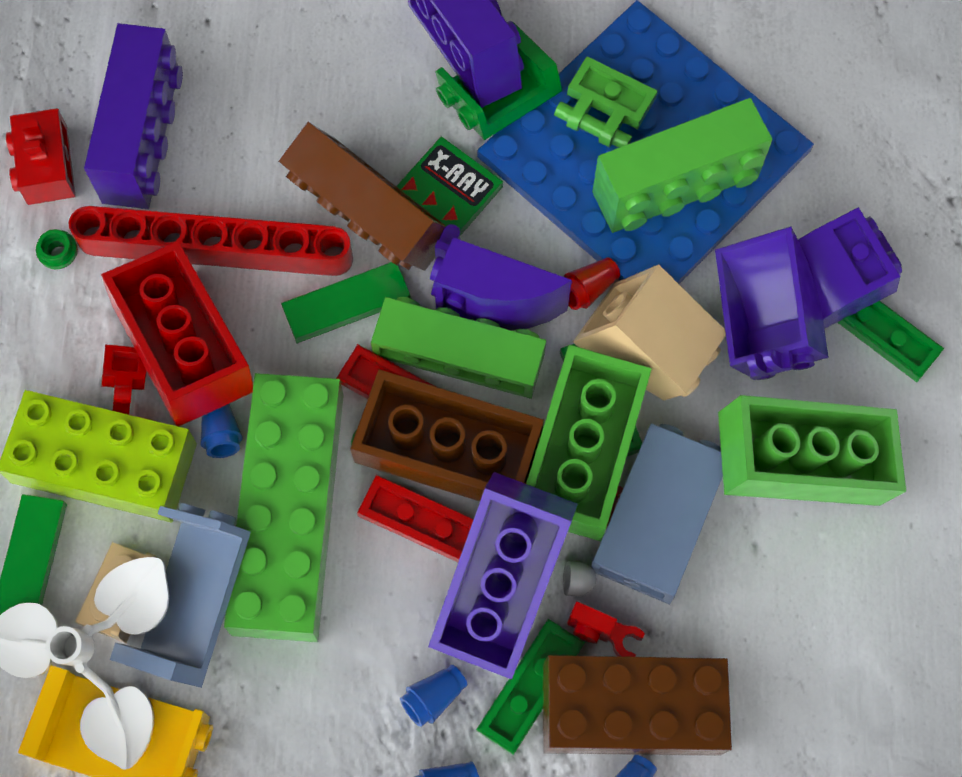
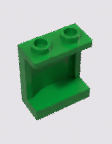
(539, 83)

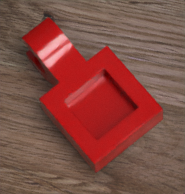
(123, 372)
(595, 625)

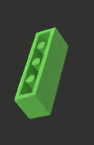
(459, 346)

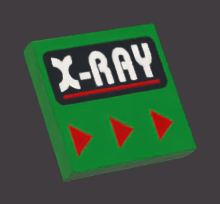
(450, 185)

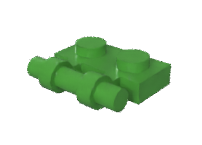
(610, 93)

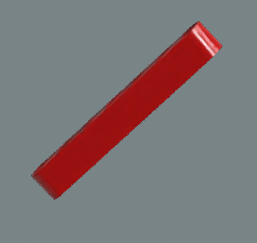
(228, 252)

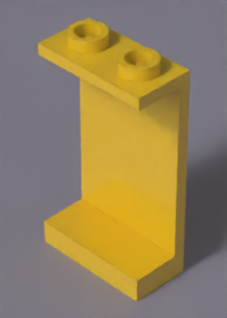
(57, 739)

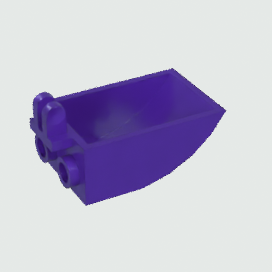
(850, 265)
(494, 286)
(770, 306)

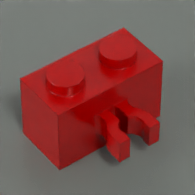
(40, 156)

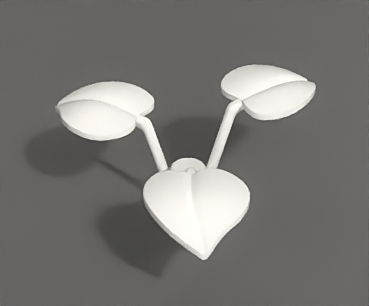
(30, 639)

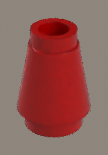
(591, 282)

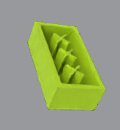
(97, 455)

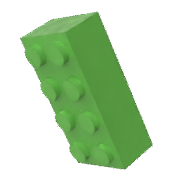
(681, 166)
(589, 435)
(811, 451)

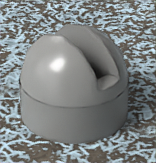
(578, 578)

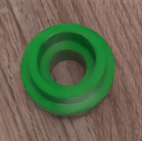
(51, 240)

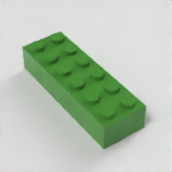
(286, 507)

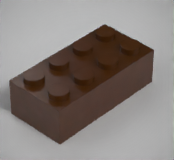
(364, 197)
(443, 437)
(636, 705)

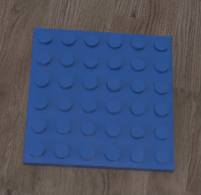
(558, 165)

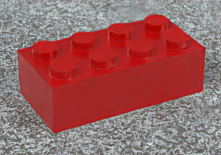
(178, 333)

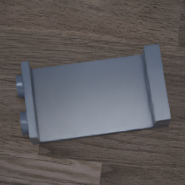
(660, 513)
(199, 588)

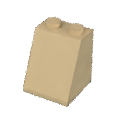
(655, 326)

